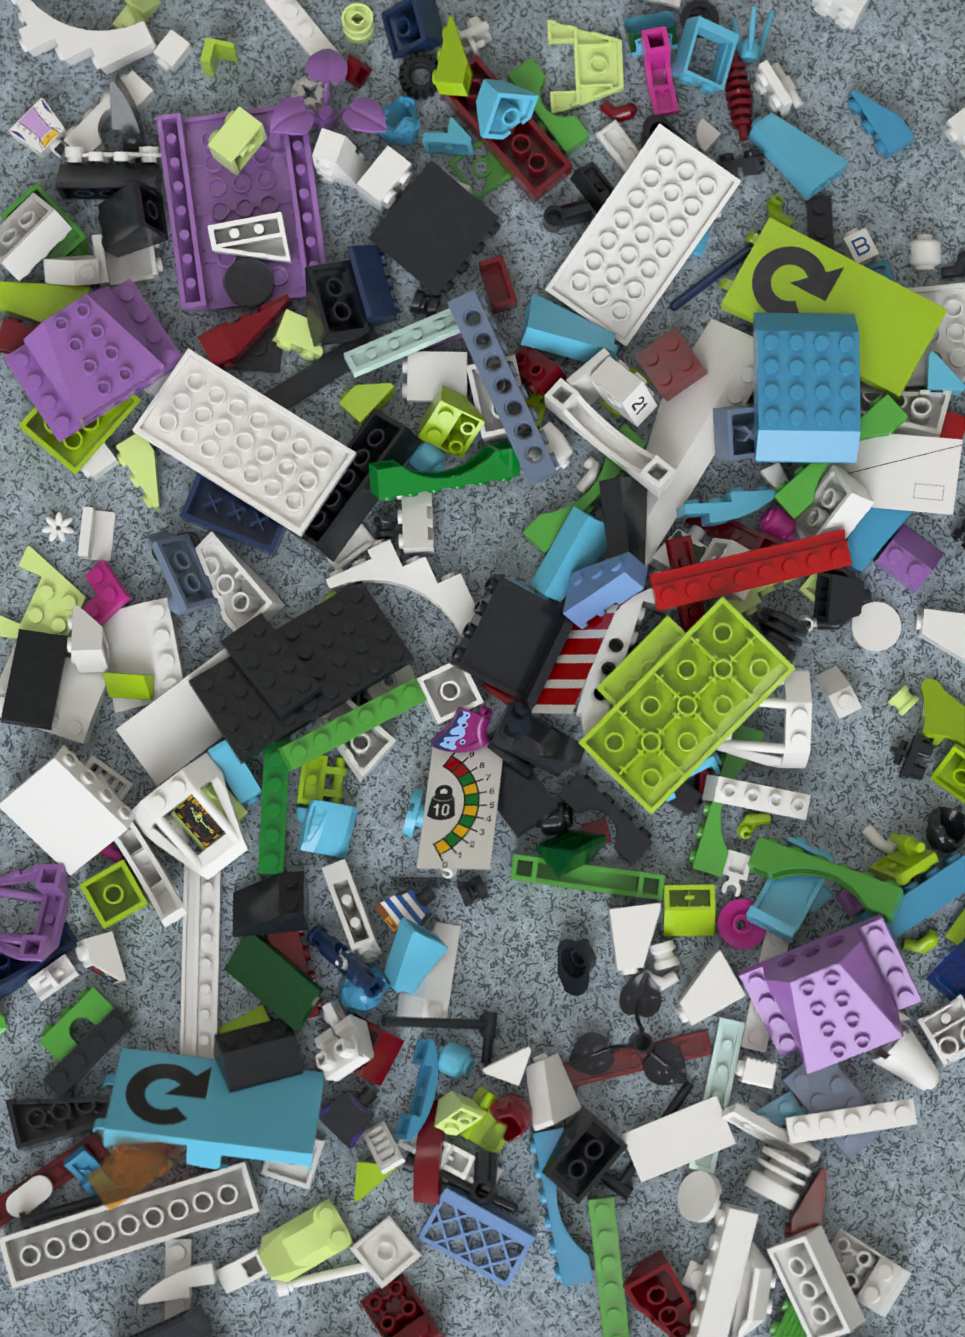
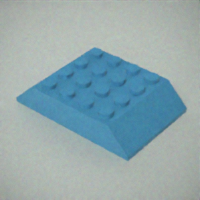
(806, 387)

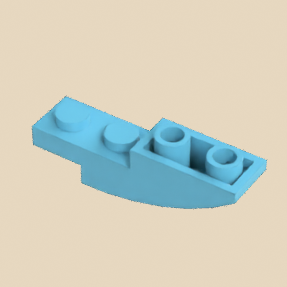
(728, 508)

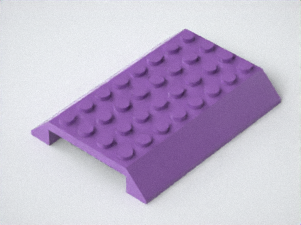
(207, 194)

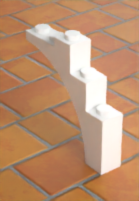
(107, 49)
(385, 567)
(149, 871)

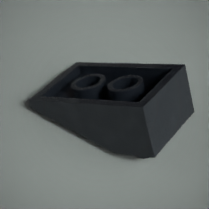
(334, 304)
(272, 906)
(582, 1155)

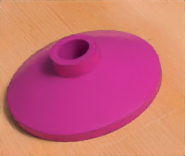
(731, 935)

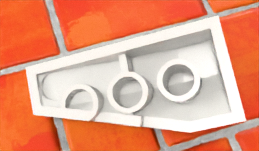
(235, 584)

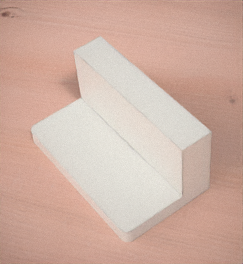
(96, 534)

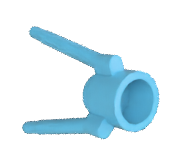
(750, 50)

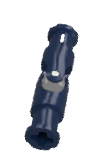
(345, 961)

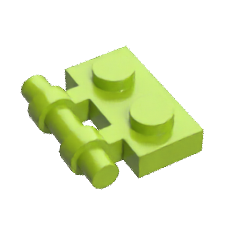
(314, 777)

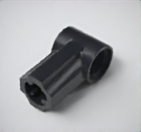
(569, 215)
(485, 1175)

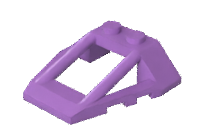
(54, 901)

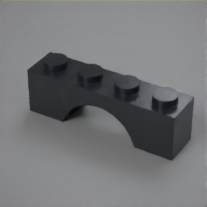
(583, 795)
(89, 1051)

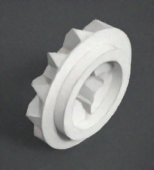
(308, 83)

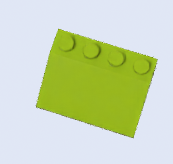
(82, 445)

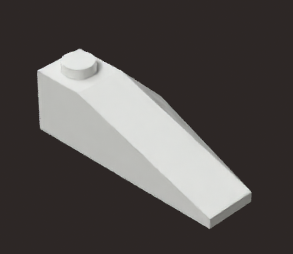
(434, 993)

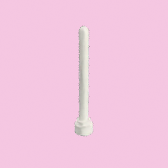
(284, 1288)

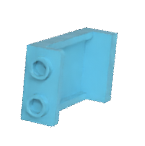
(788, 900)

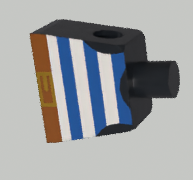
(406, 905)

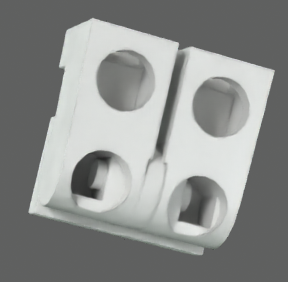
(344, 1048)

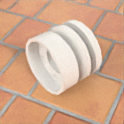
(778, 1177)

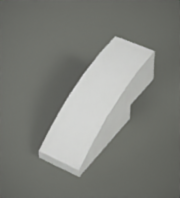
(180, 1283)

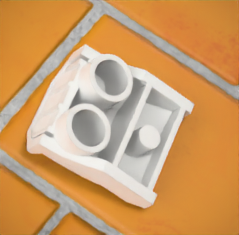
(945, 1026)

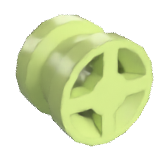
(903, 700)

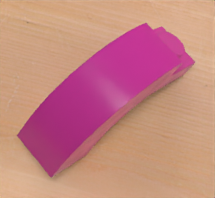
(657, 71)

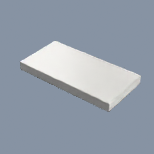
(678, 1138)

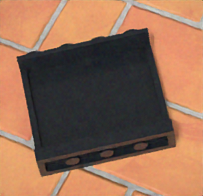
(436, 229)
(512, 639)

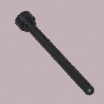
(462, 1185)

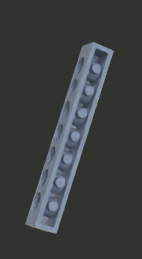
(462, 308)

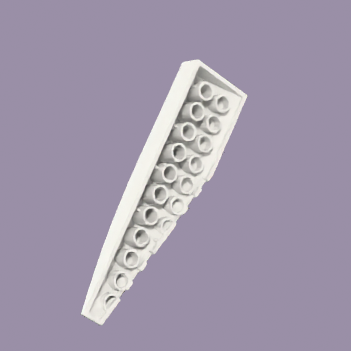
(685, 424)

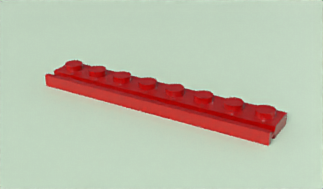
(750, 569)

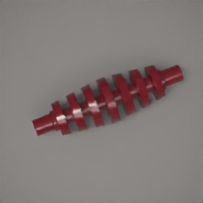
(739, 97)

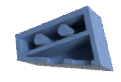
(601, 586)

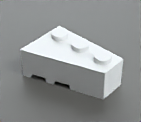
(337, 161)
(252, 237)
(417, 524)

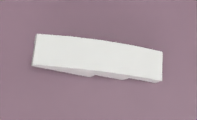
(453, 1160)

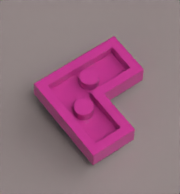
(109, 593)

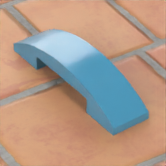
(424, 1093)

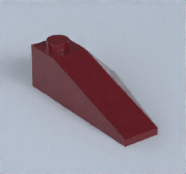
(228, 343)
(659, 1295)

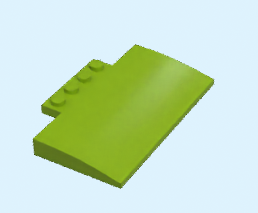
(681, 700)

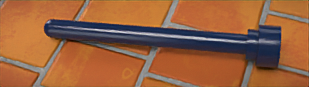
(711, 277)

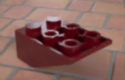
(400, 1311)

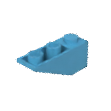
(886, 127)

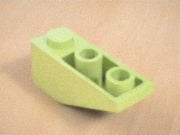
(142, 461)

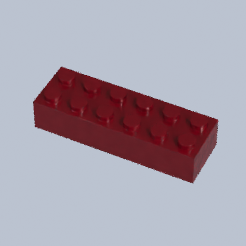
(525, 153)

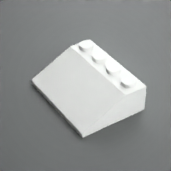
(144, 642)
(76, 704)

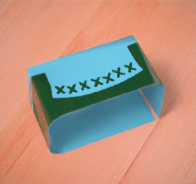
(635, 25)

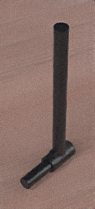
(486, 1026)
(621, 1183)

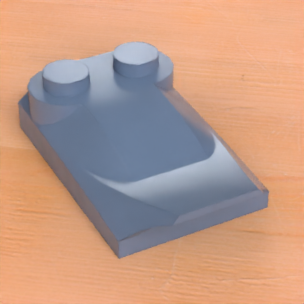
(183, 572)

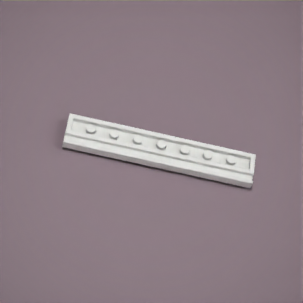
(200, 964)

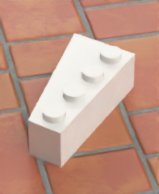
(365, 750)

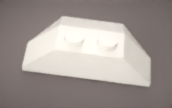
(753, 1296)

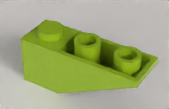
(453, 69)

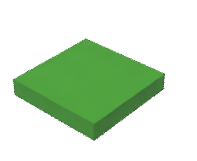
(494, 177)

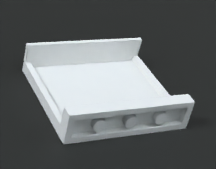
(67, 810)

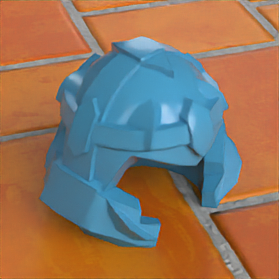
(401, 122)
(354, 999)

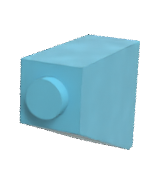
(237, 775)
(412, 956)

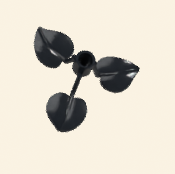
(664, 1064)

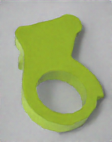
(941, 714)

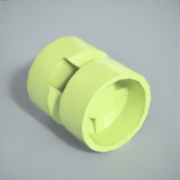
(358, 23)

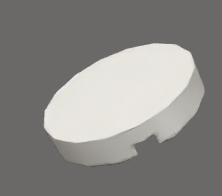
(876, 627)
(699, 1196)

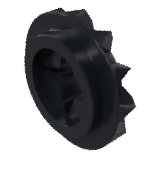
(694, 9)

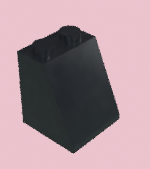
(132, 219)

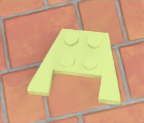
(596, 62)
(50, 603)

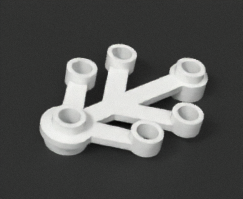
(148, 155)

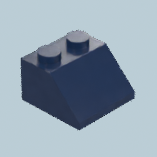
(412, 27)

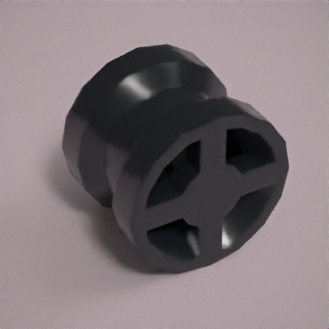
(385, 527)

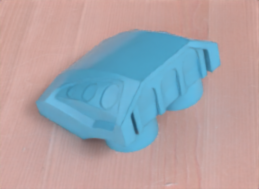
(327, 828)

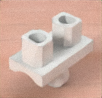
(475, 36)
(53, 977)

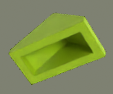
(367, 1178)

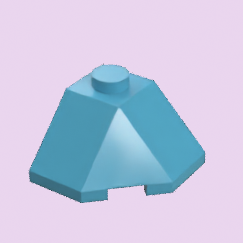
(503, 107)

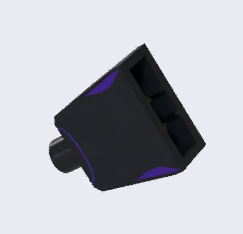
(349, 1115)

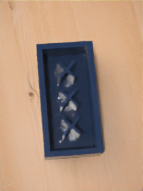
(231, 517)

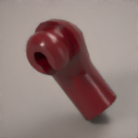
(620, 113)

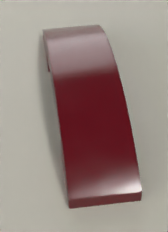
(738, 532)
(428, 1161)

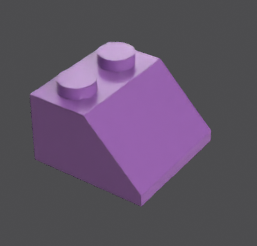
(909, 558)

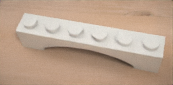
(580, 416)

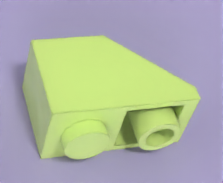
(295, 334)
(456, 1113)

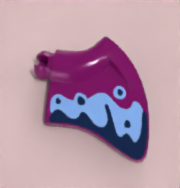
(465, 731)

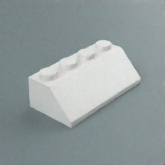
(816, 1284)

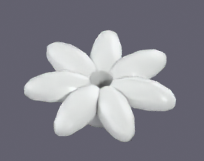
(61, 530)

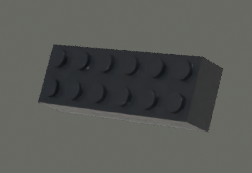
(351, 499)

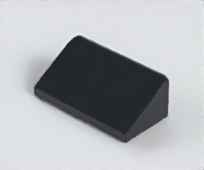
(592, 185)

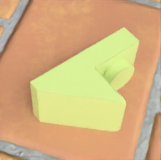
(136, 12)

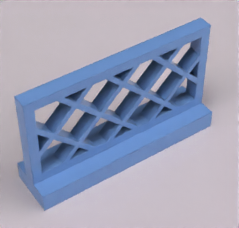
(489, 1216)

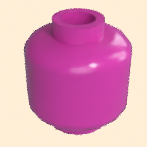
(778, 524)

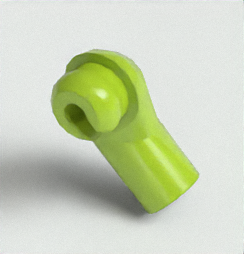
(775, 210)
(922, 945)

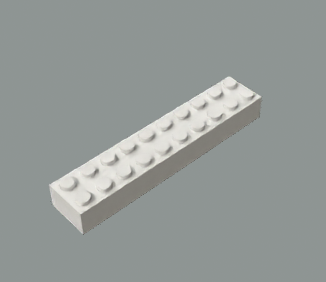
(134, 1224)

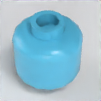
(427, 458)
(455, 1060)

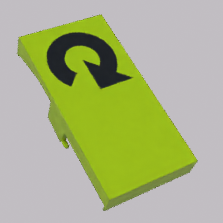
(803, 276)

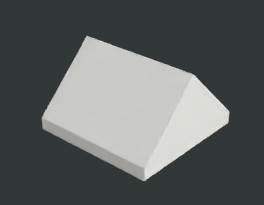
(509, 1067)

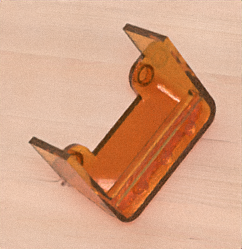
(131, 1170)

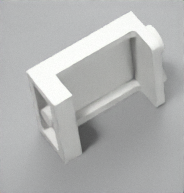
(139, 265)
(430, 371)

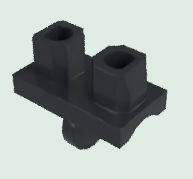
(917, 746)

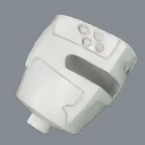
(557, 444)

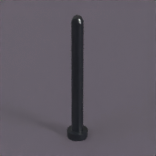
(59, 1210)

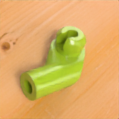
(750, 822)

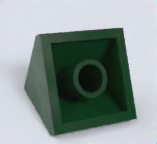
(570, 850)

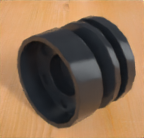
(781, 631)

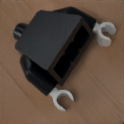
(837, 599)

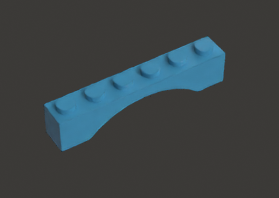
(572, 1259)

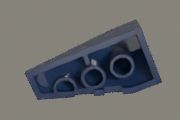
(16, 972)

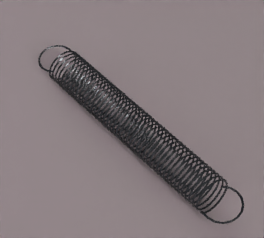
(422, 880)

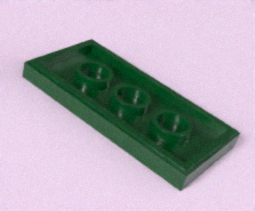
(274, 980)

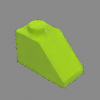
(364, 398)

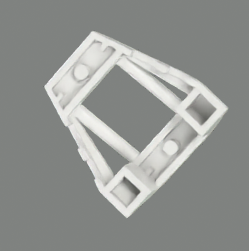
(797, 727)
(173, 792)

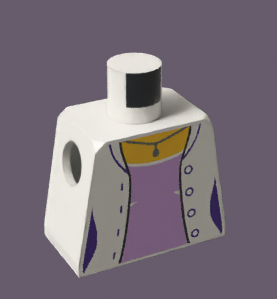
(40, 131)

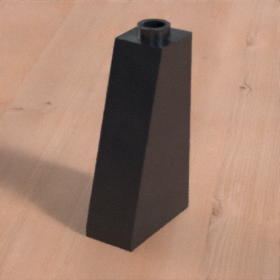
(624, 516)

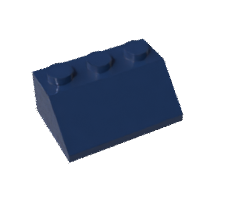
(373, 284)

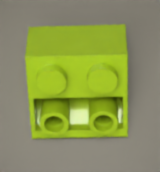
(450, 422)
(688, 910)

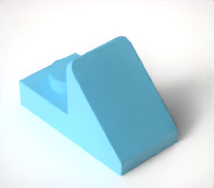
(453, 142)

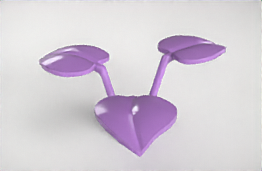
(293, 119)

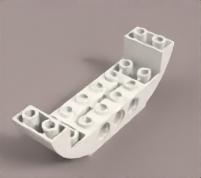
(621, 632)

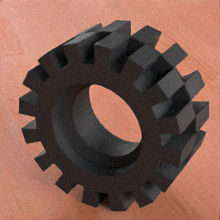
(409, 67)

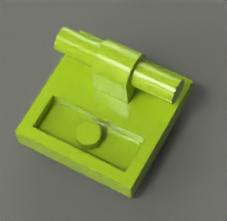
(905, 861)
(486, 1131)

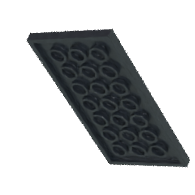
(342, 645)

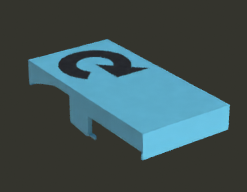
(190, 1105)

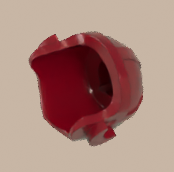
(513, 1113)

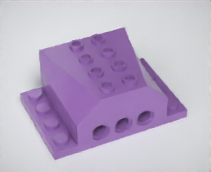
(92, 357)
(833, 994)

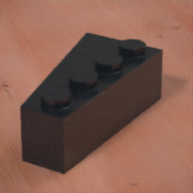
(53, 1119)

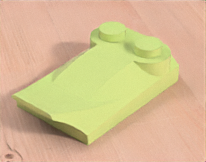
(304, 1242)

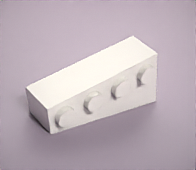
(924, 410)

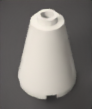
(907, 1060)

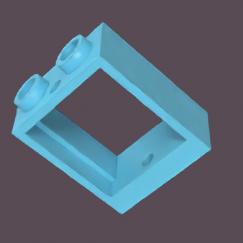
(727, 43)

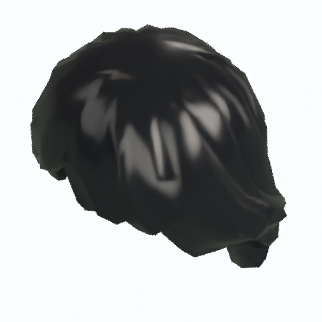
(945, 829)

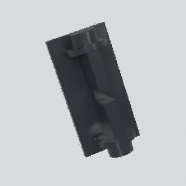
(748, 161)

